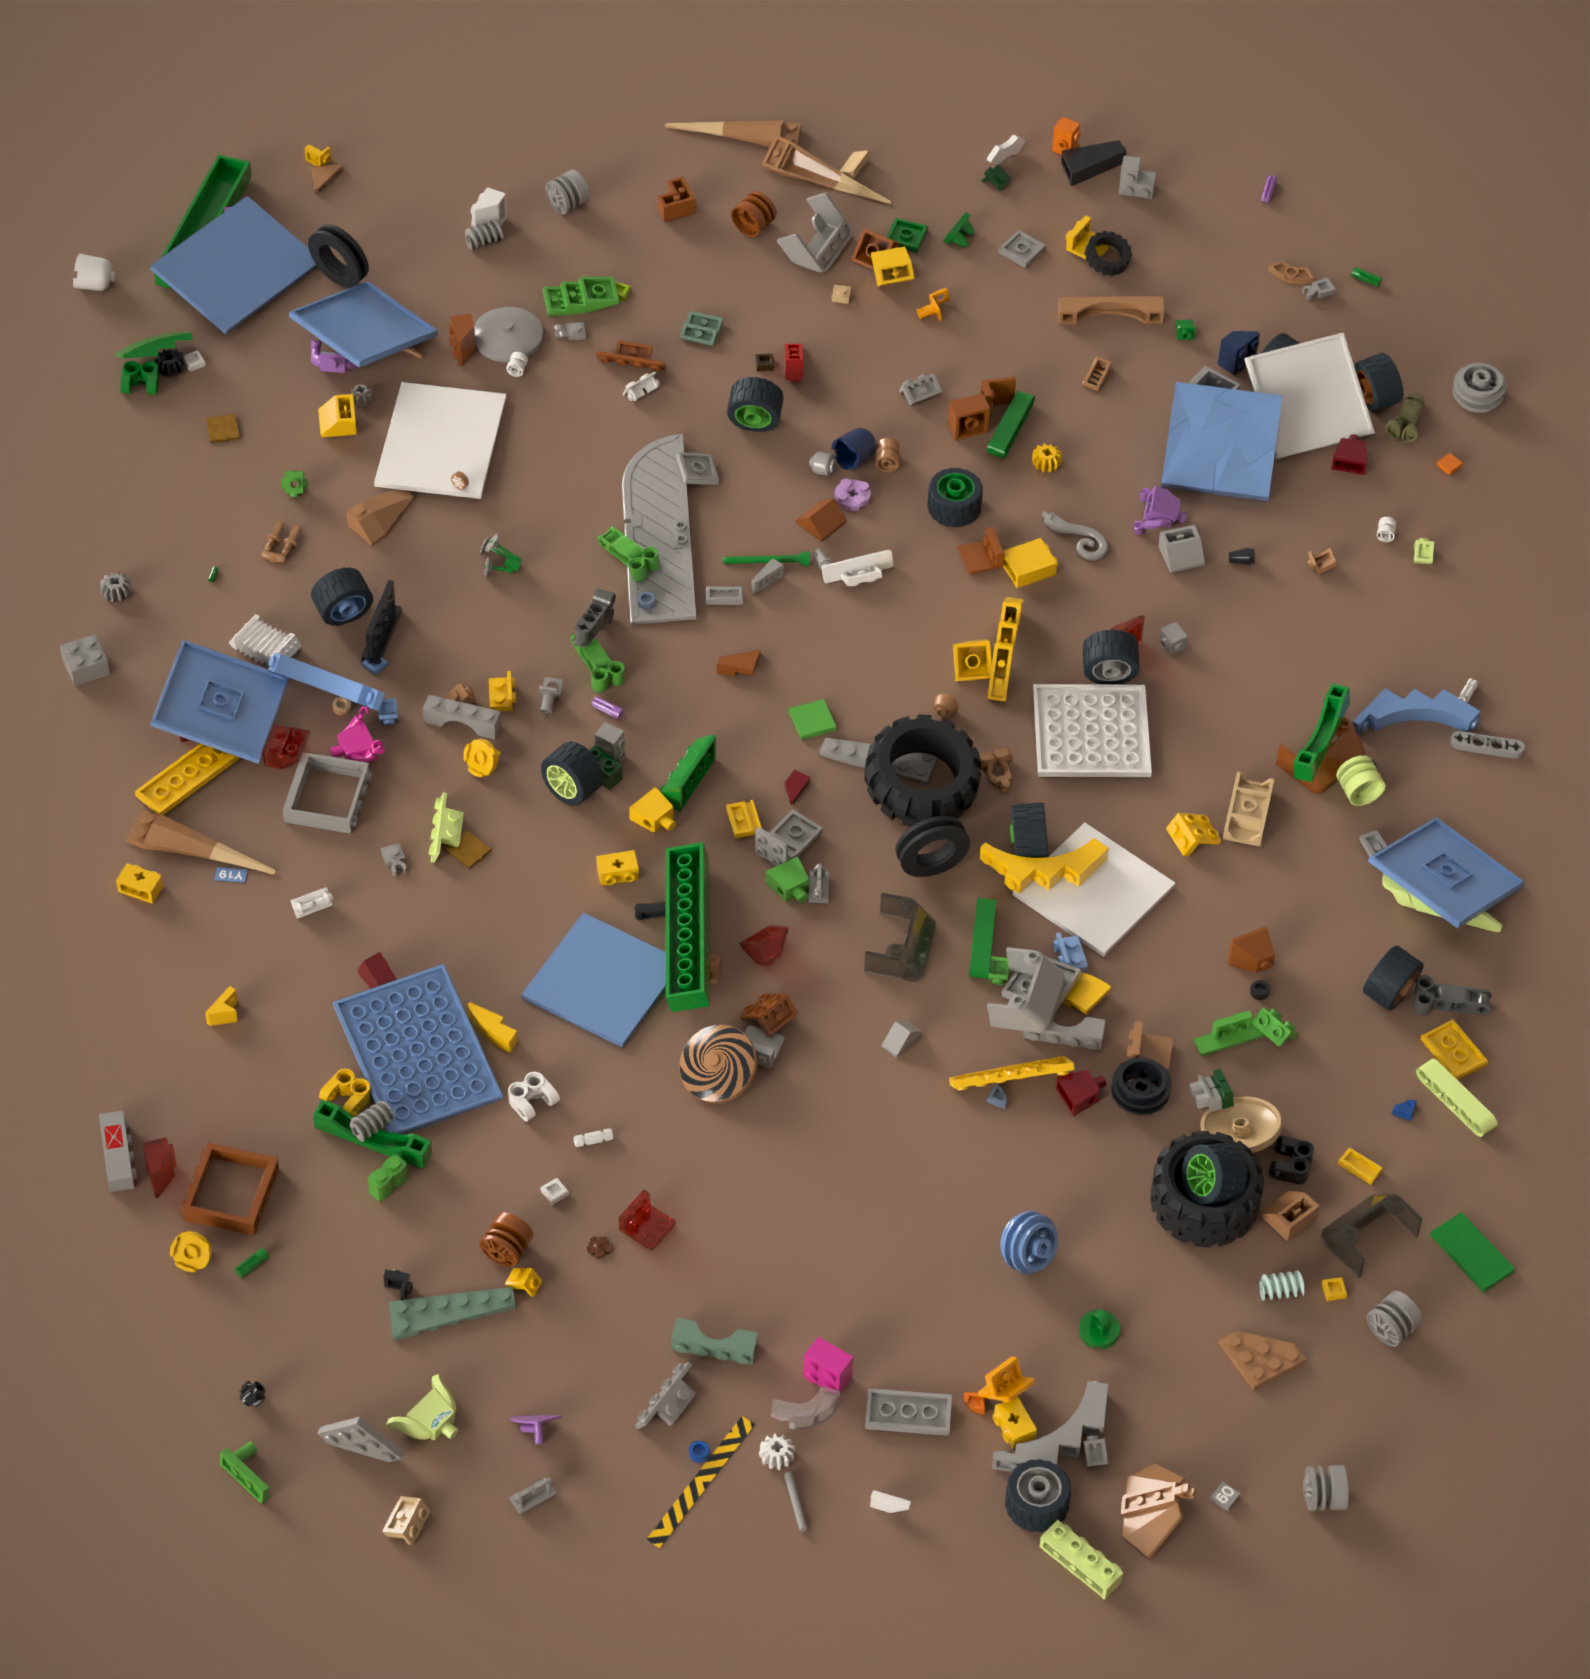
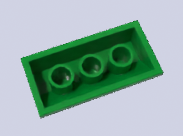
(690, 772)

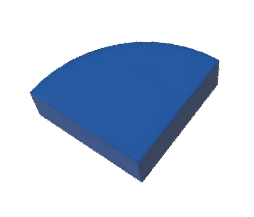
(1405, 1109)

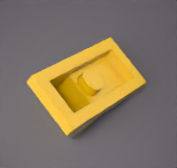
(222, 1010)

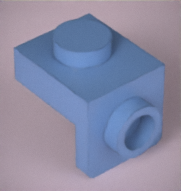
(388, 712)

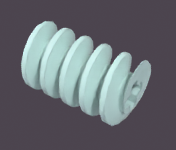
(1281, 1284)

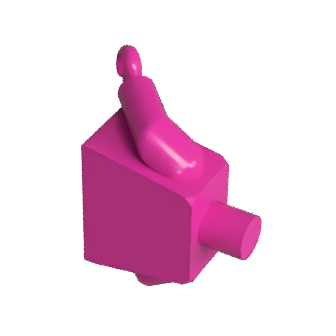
(356, 742)

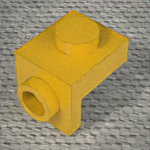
(524, 1279)

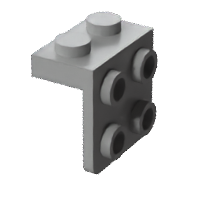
(766, 1046)

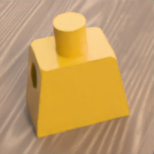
(653, 812)

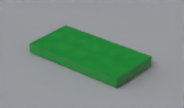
(1472, 1252)

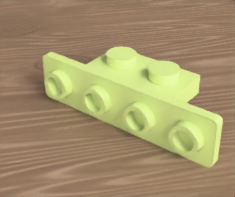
(447, 827)

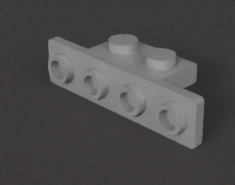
(671, 1400)

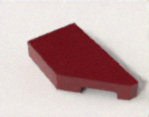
(796, 784)

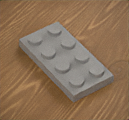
(908, 1412)

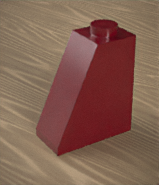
(376, 971)

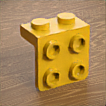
(1079, 238)
(1190, 830)

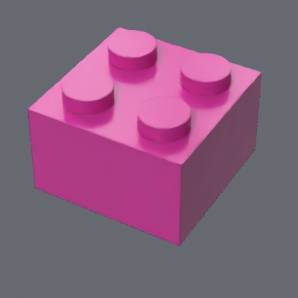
(827, 1365)

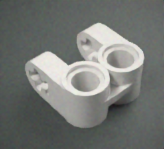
(528, 1091)

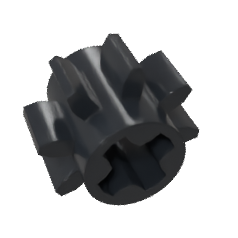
(252, 1393)

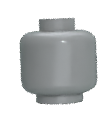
(823, 463)

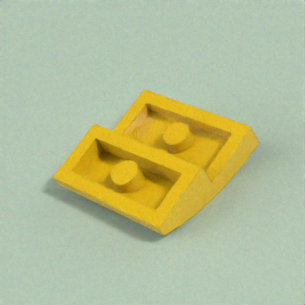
(1087, 993)

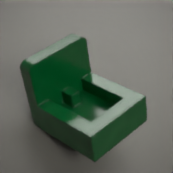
(997, 177)

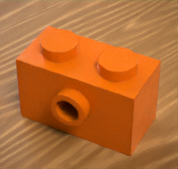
(1065, 135)

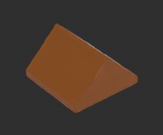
(822, 519)

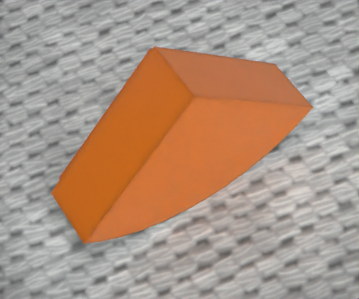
(974, 1402)

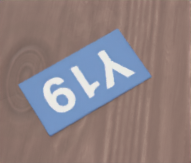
(230, 874)

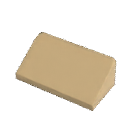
(855, 163)

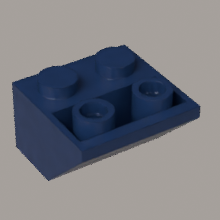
(1236, 348)

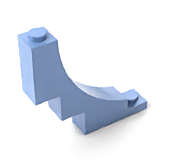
(326, 681)
(1391, 709)

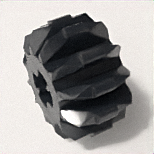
(170, 362)

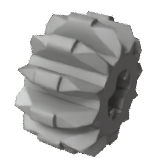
(115, 587)

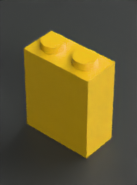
(1029, 563)

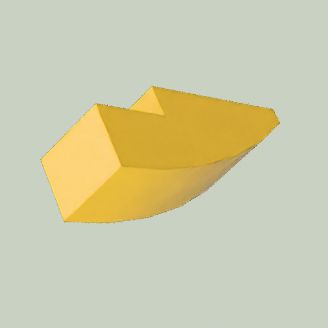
(492, 1027)

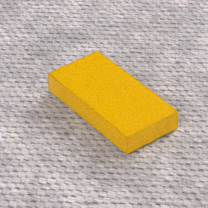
(1360, 1166)

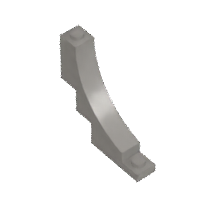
(1066, 1440)

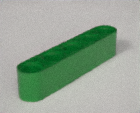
(1010, 424)
(982, 938)

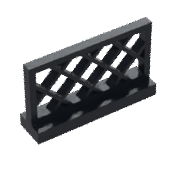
(382, 625)

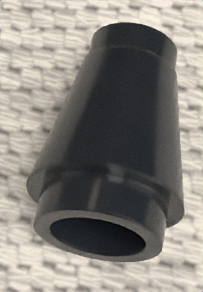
(1243, 556)

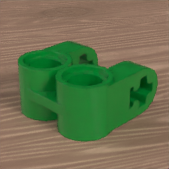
(133, 374)

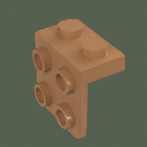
(1149, 1046)

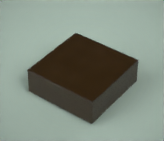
(764, 362)

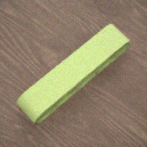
(1456, 1097)

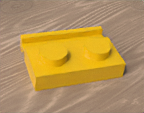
(743, 818)

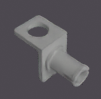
(549, 694)

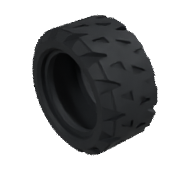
(1204, 1223)

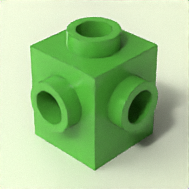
(299, 477)

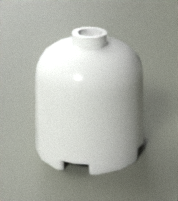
(93, 273)

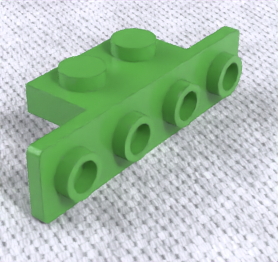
(1228, 1033)

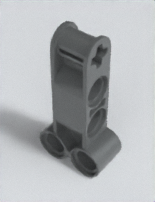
(596, 615)
(1449, 998)

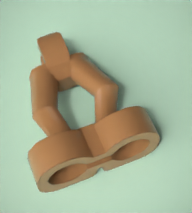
(1002, 758)

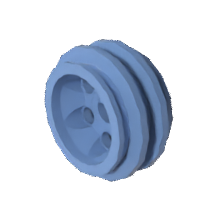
(1029, 1242)

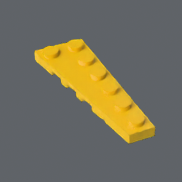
(1059, 1065)

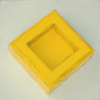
(1334, 1289)

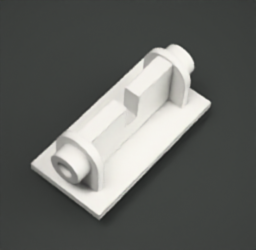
(646, 382)
(312, 902)

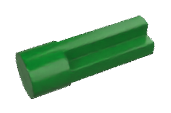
(1366, 276)
(251, 1263)

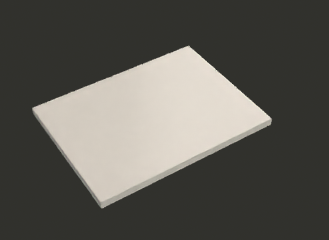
(437, 435)

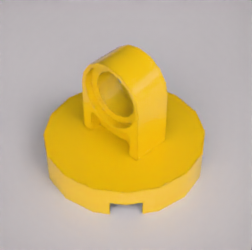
(481, 757)
(191, 1251)

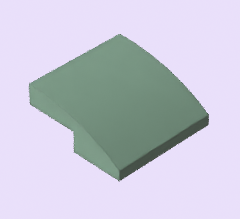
(701, 328)

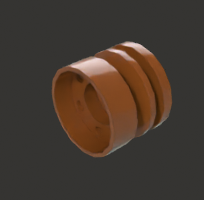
(753, 214)
(506, 1239)

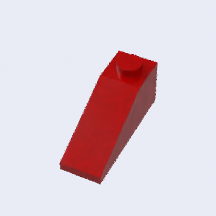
(793, 362)

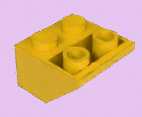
(892, 266)
(338, 417)

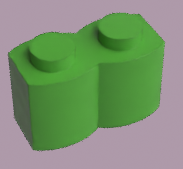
(389, 1176)

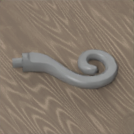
(1061, 526)

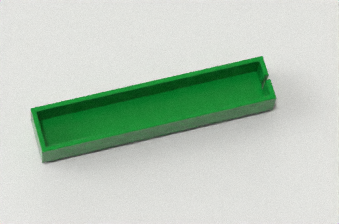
(219, 189)

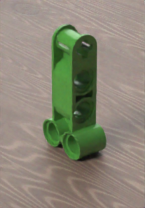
(630, 553)
(601, 667)

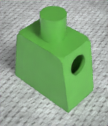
(789, 880)

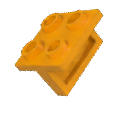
(1006, 1382)

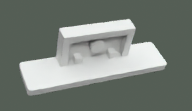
(858, 569)

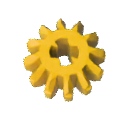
(1046, 458)

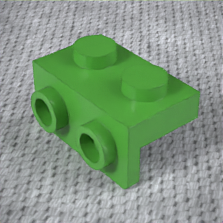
(1274, 1027)

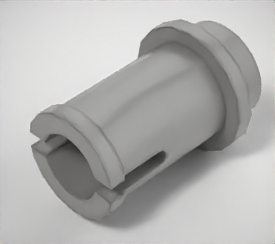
(821, 558)

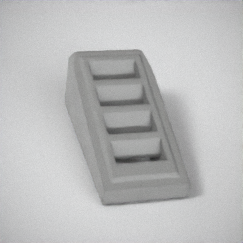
(769, 574)

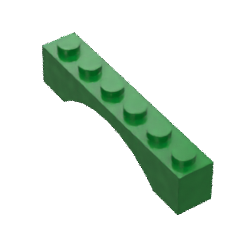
(1312, 754)
(409, 1147)

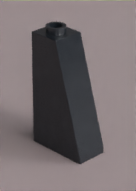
(1091, 160)

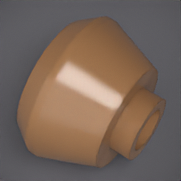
(945, 705)

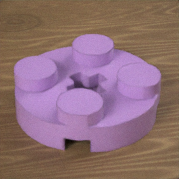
(848, 487)

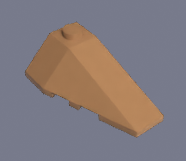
(376, 515)

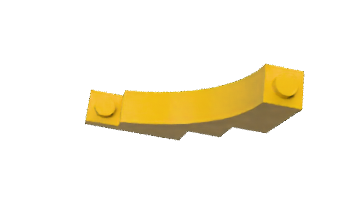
(1004, 648)

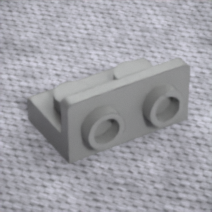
(921, 389)

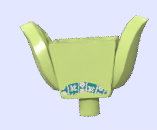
(430, 1416)

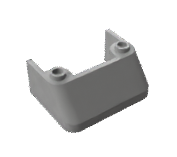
(831, 236)
(1037, 1008)

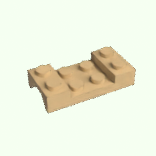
(1248, 810)

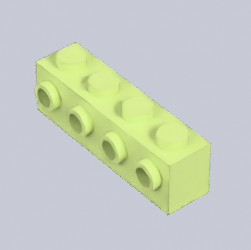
(1081, 1559)

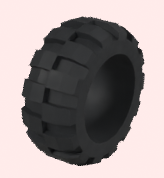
(927, 737)

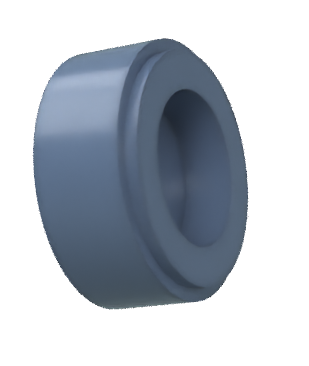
(647, 600)

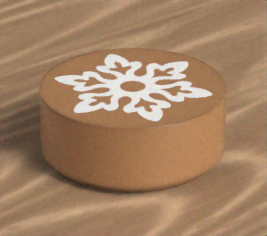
(459, 480)

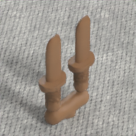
(273, 538)

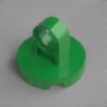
(1099, 1329)

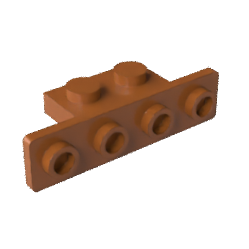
(632, 354)

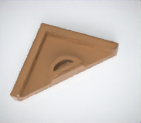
(324, 174)

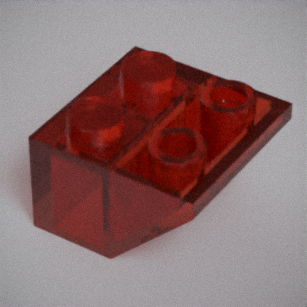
(284, 746)

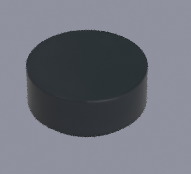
(1259, 990)

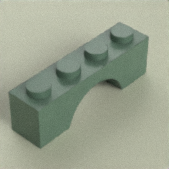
(738, 1347)

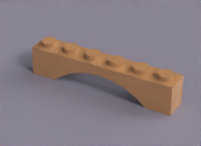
(1144, 308)

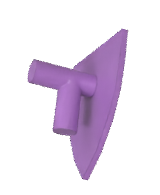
(534, 1424)

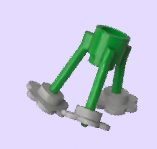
(512, 561)

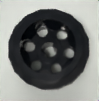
(1140, 1095)

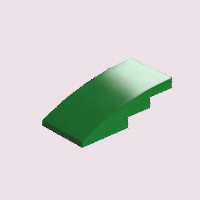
(149, 346)

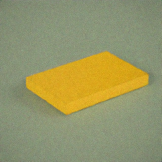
(1454, 1049)

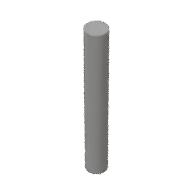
(795, 1501)

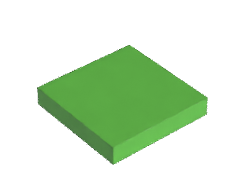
(812, 719)

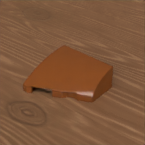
(739, 663)

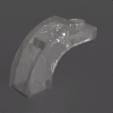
(810, 1413)

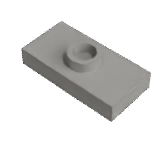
(724, 595)

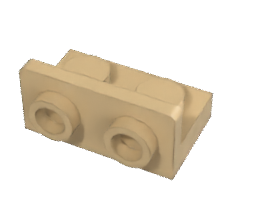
(407, 1519)

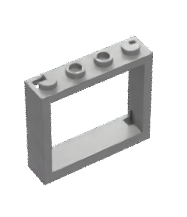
(331, 765)

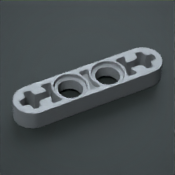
(1487, 747)

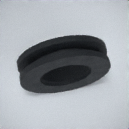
(355, 258)
(928, 831)

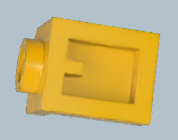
(317, 157)

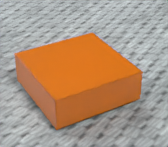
(1449, 464)

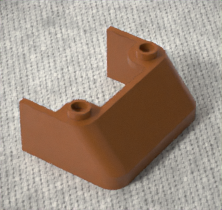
(1342, 749)

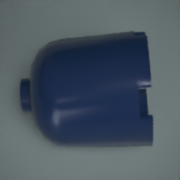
(854, 448)

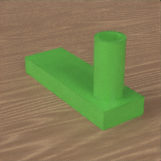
(241, 1473)

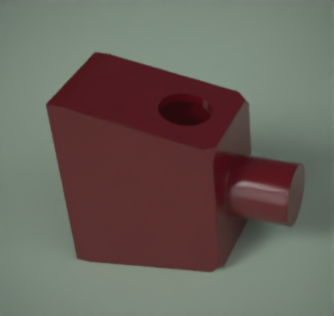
(1350, 455)
(1079, 1090)

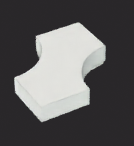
(1006, 149)

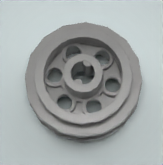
(1479, 387)

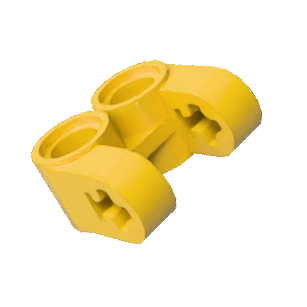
(351, 1088)

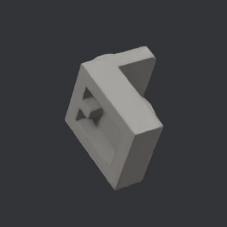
(1095, 1451)

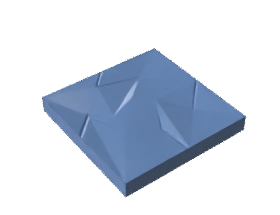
(1221, 441)

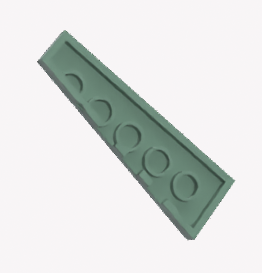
(427, 1313)

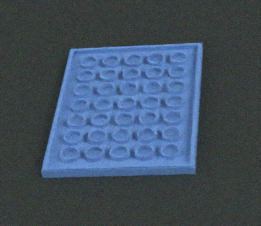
(235, 264)
(418, 1049)

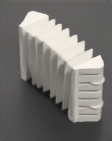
(262, 642)

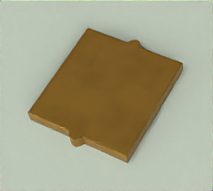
(222, 428)
(469, 850)

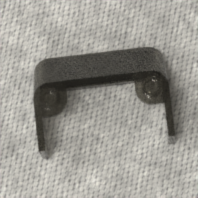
(910, 959)
(1343, 1232)

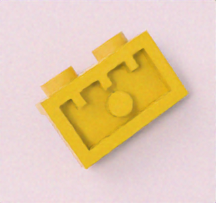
(501, 693)

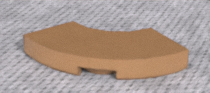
(1291, 274)

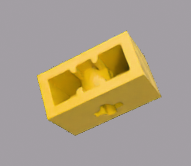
(617, 867)
(139, 883)
(1014, 1422)

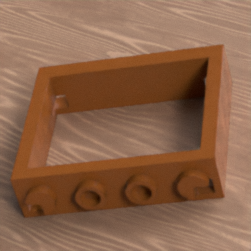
(223, 1220)

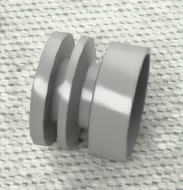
(567, 191)
(1394, 1318)
(1329, 1487)

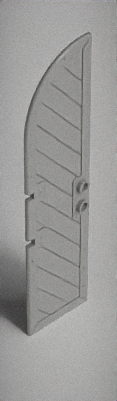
(659, 518)

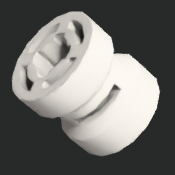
(517, 363)
(1386, 529)

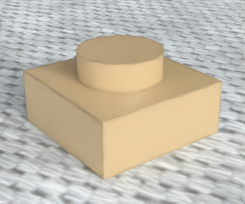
(841, 294)

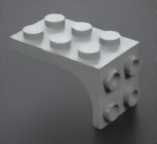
(787, 839)

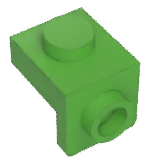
(998, 970)

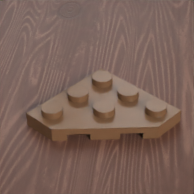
(1260, 1357)

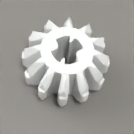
(777, 1451)

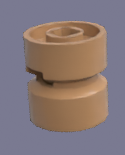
(887, 455)

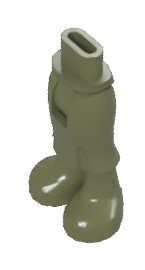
(1408, 416)

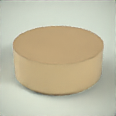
(342, 706)

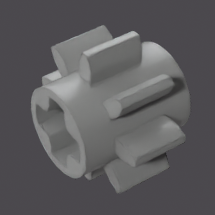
(361, 395)

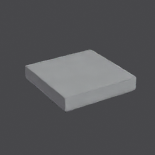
(1022, 249)
(697, 468)

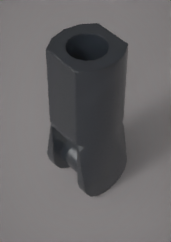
(652, 910)

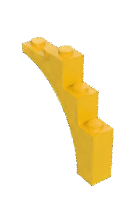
(1047, 871)

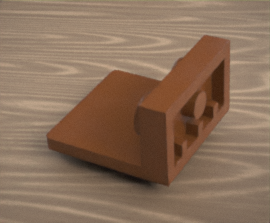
(998, 391)
(983, 554)
(771, 1012)

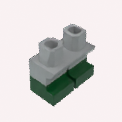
(1212, 1092)

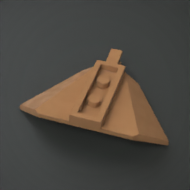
(1152, 1507)

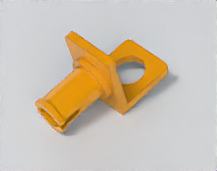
(933, 307)

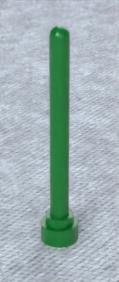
(802, 558)

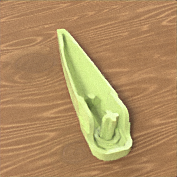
(1406, 899)

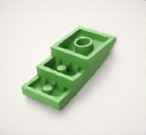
(580, 296)

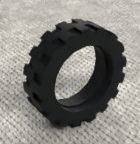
(1102, 265)

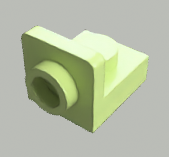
(1423, 551)

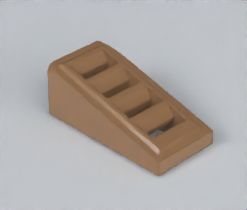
(1102, 363)

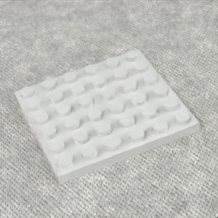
(1091, 730)

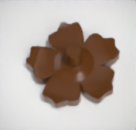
(599, 1247)

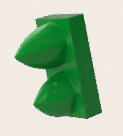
(956, 235)

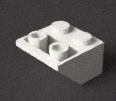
(489, 207)

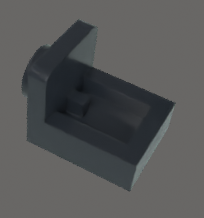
(398, 1280)

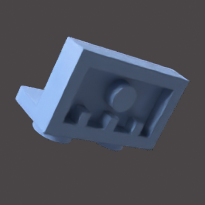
(1070, 951)

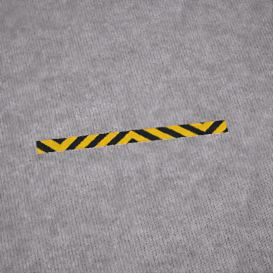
(700, 1482)

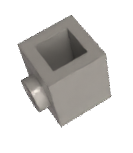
(1173, 638)

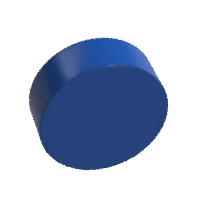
(699, 1451)

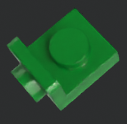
(1185, 329)

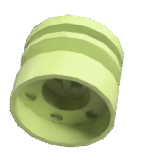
(1360, 780)

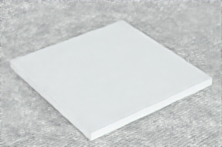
(1318, 391)
(1107, 901)

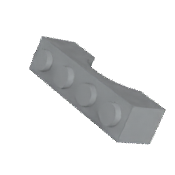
(482, 720)
(1085, 1034)

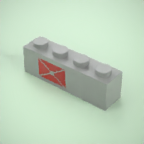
(116, 1151)

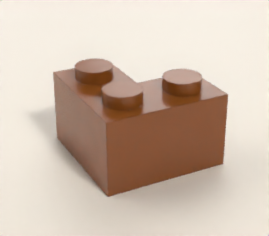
(678, 200)

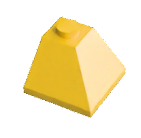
(972, 660)

